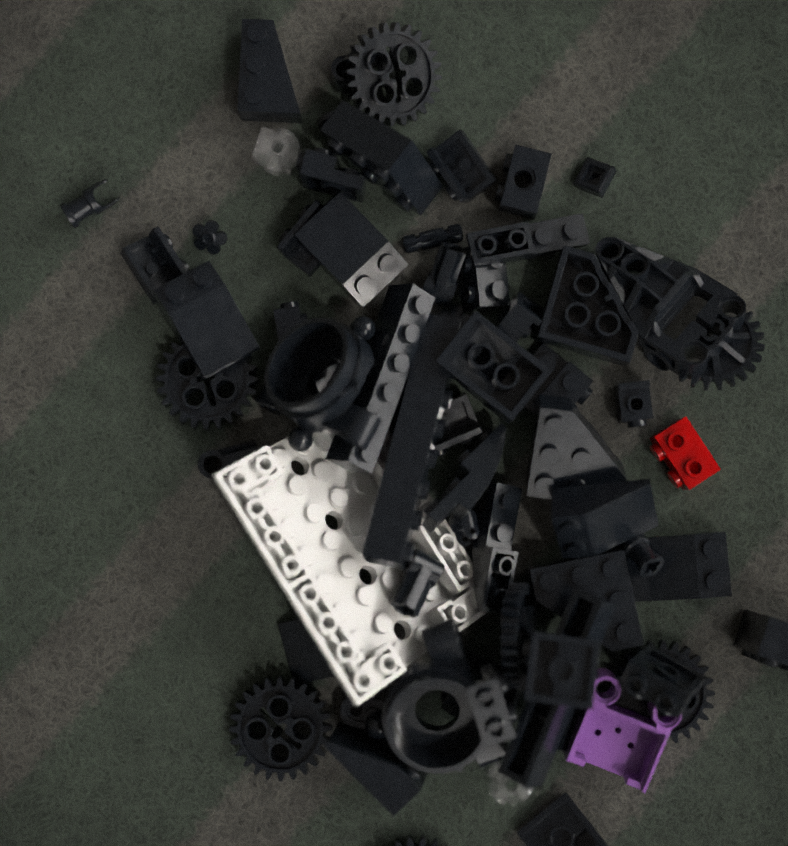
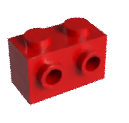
(683, 454)

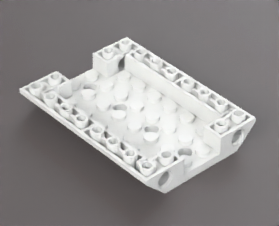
(323, 565)

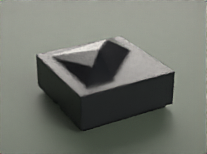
(594, 177)

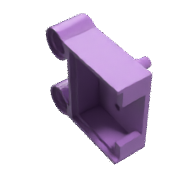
(619, 737)

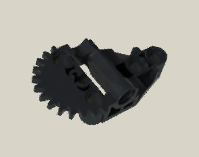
(658, 295)

